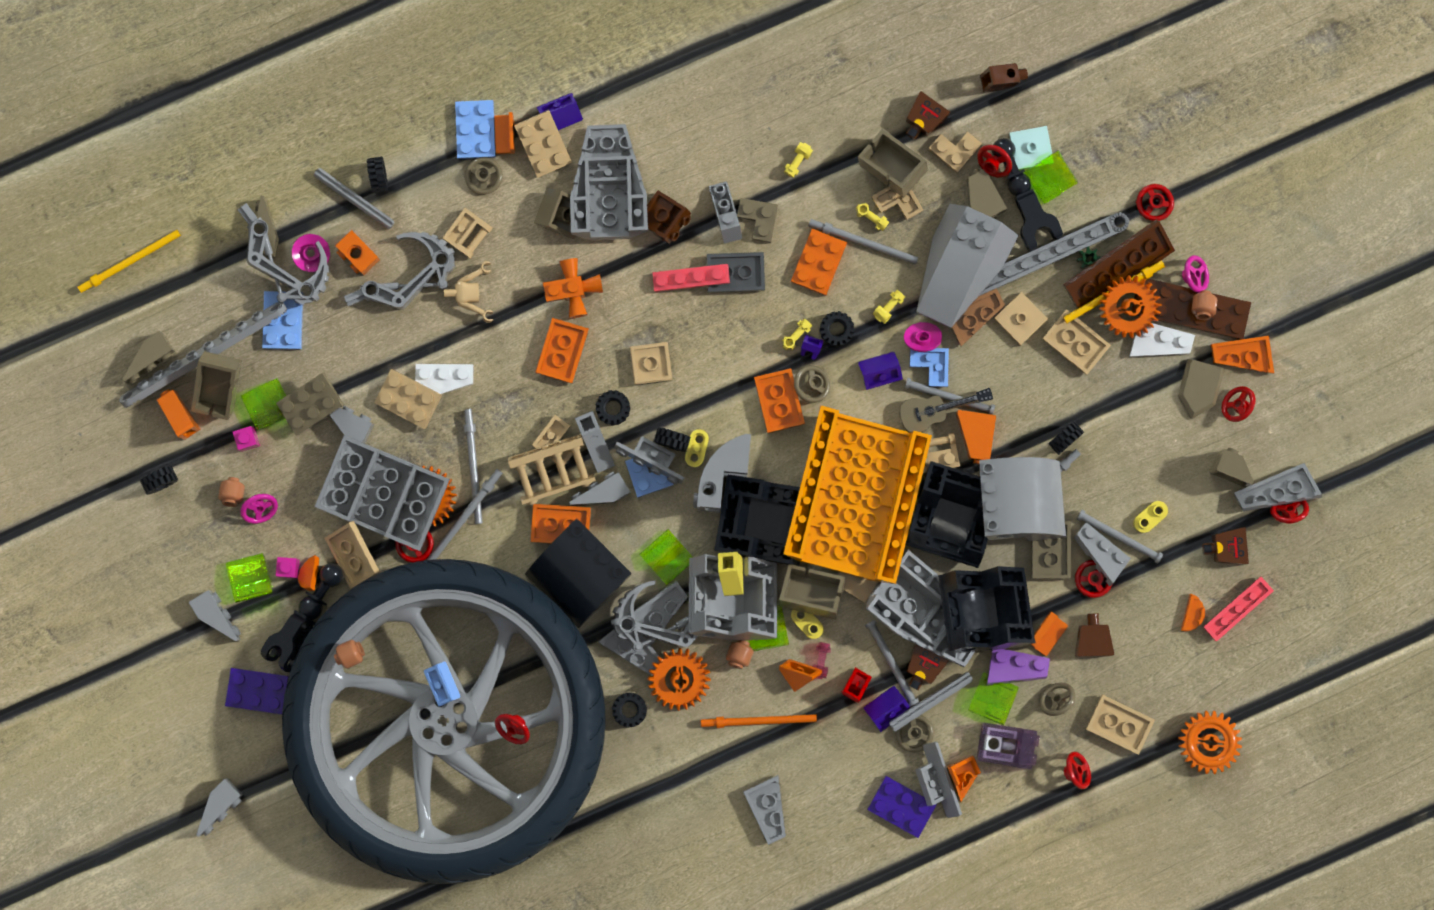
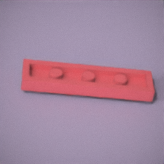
(691, 277)
(1238, 609)

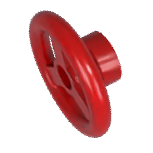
(992, 162)
(1162, 203)
(1241, 405)
(1289, 512)
(420, 557)
(1078, 579)
(514, 725)
(1074, 771)

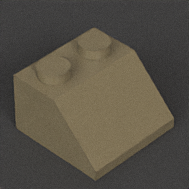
(555, 212)
(1232, 467)

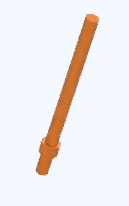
(720, 722)

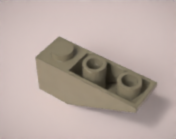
(264, 212)
(148, 356)

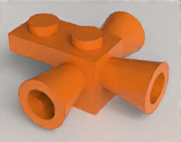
(572, 288)

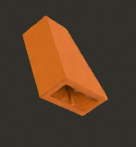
(178, 414)
(977, 433)

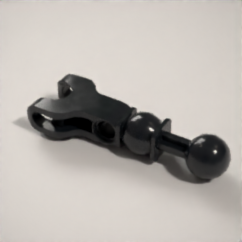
(1027, 201)
(294, 632)

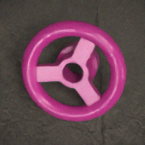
(1193, 275)
(259, 505)

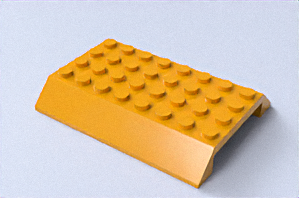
(857, 496)

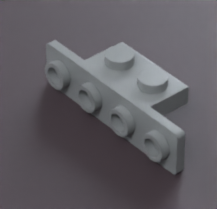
(653, 456)
(936, 781)

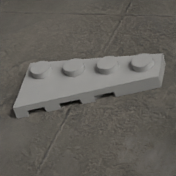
(1281, 489)

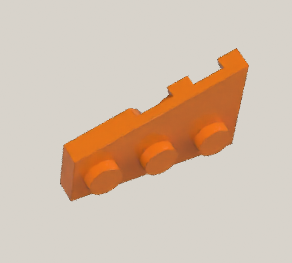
(1245, 354)

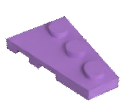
(1016, 666)

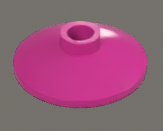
(300, 249)
(923, 337)

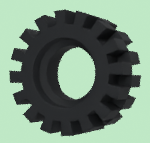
(377, 174)
(836, 340)
(612, 396)
(1066, 438)
(672, 439)
(159, 480)
(617, 710)

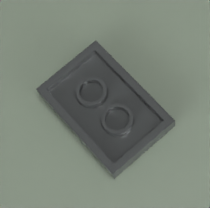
(745, 271)

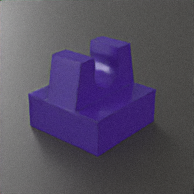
(811, 344)

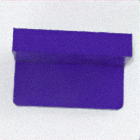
(563, 111)
(880, 370)
(886, 708)

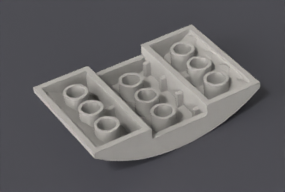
(382, 492)

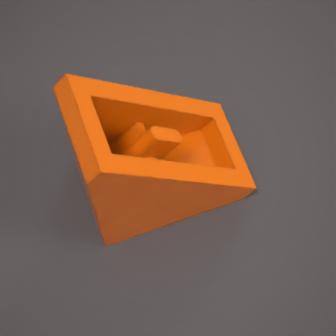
(798, 674)

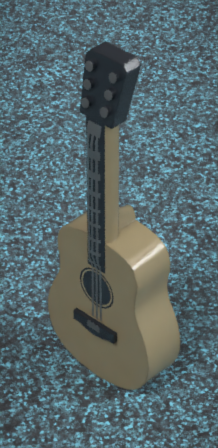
(922, 413)

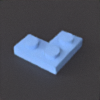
(936, 361)
(646, 482)

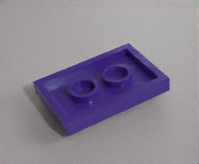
(256, 691)
(901, 806)

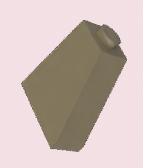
(983, 194)

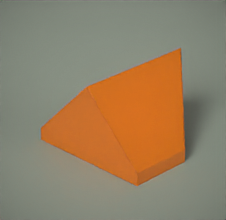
(963, 775)

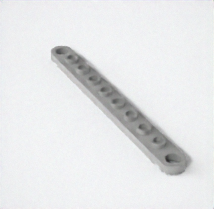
(1057, 250)
(223, 342)

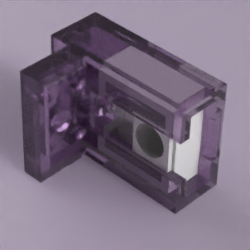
(1024, 746)

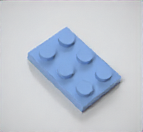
(475, 129)
(287, 329)

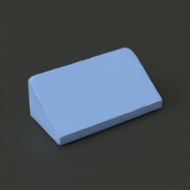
(441, 683)

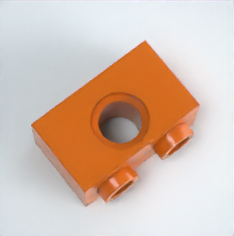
(353, 242)

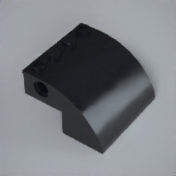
(949, 516)
(756, 518)
(578, 573)
(986, 609)

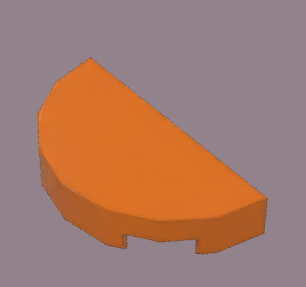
(308, 573)
(1194, 614)

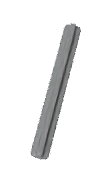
(355, 199)
(930, 701)

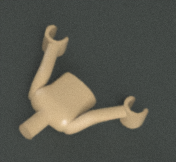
(469, 292)

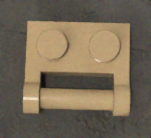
(463, 228)
(945, 457)

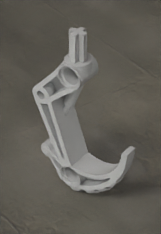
(255, 259)
(400, 300)
(626, 611)

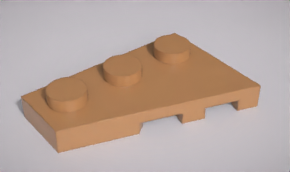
(977, 315)

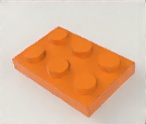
(818, 262)
(562, 350)
(779, 400)
(552, 520)

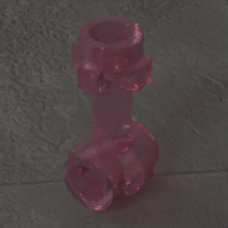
(823, 649)

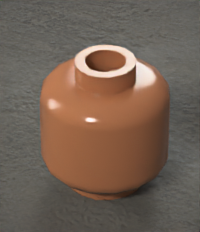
(1204, 305)
(231, 492)
(349, 654)
(739, 654)

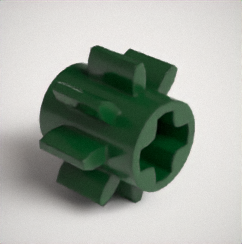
(1083, 257)

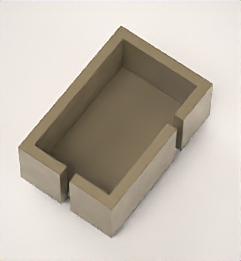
(893, 163)
(216, 384)
(813, 595)

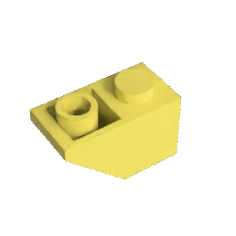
(731, 573)

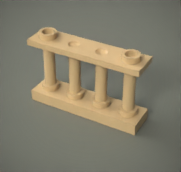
(537, 457)

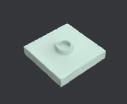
(1031, 146)

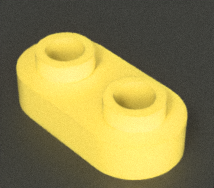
(697, 448)
(1150, 516)
(806, 622)

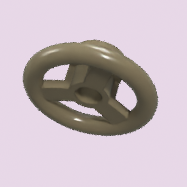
(471, 169)
(817, 379)
(1060, 702)
(927, 738)

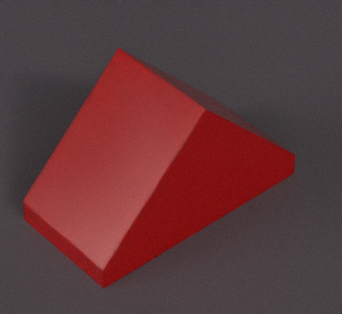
(856, 685)

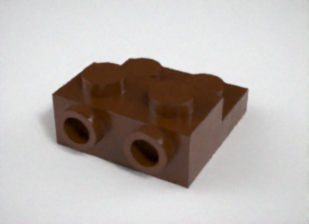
(666, 217)

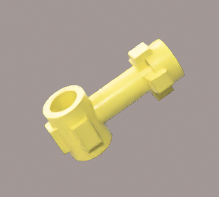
(803, 151)
(863, 211)
(882, 313)
(789, 342)

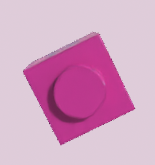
(246, 438)
(287, 567)

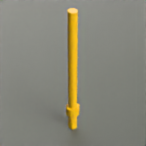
(1145, 273)
(96, 280)

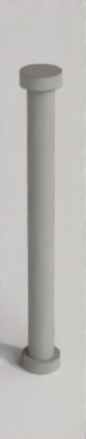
(946, 395)
(1119, 536)
(892, 663)

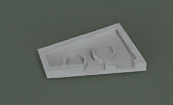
(767, 808)

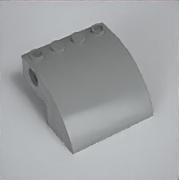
(728, 459)
(1022, 498)
(737, 616)

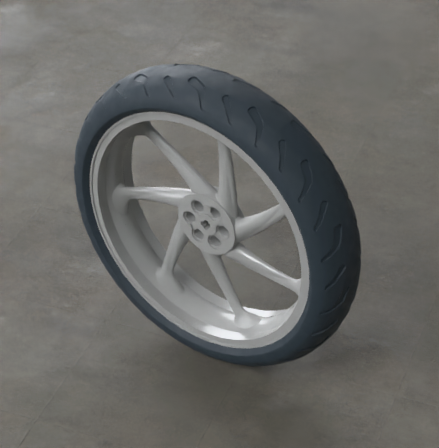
(536, 814)

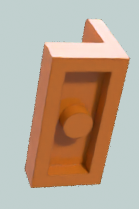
(505, 134)
(1048, 633)

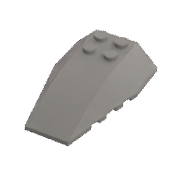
(608, 187)
(962, 262)
(915, 608)

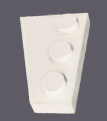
(1161, 341)
(444, 377)

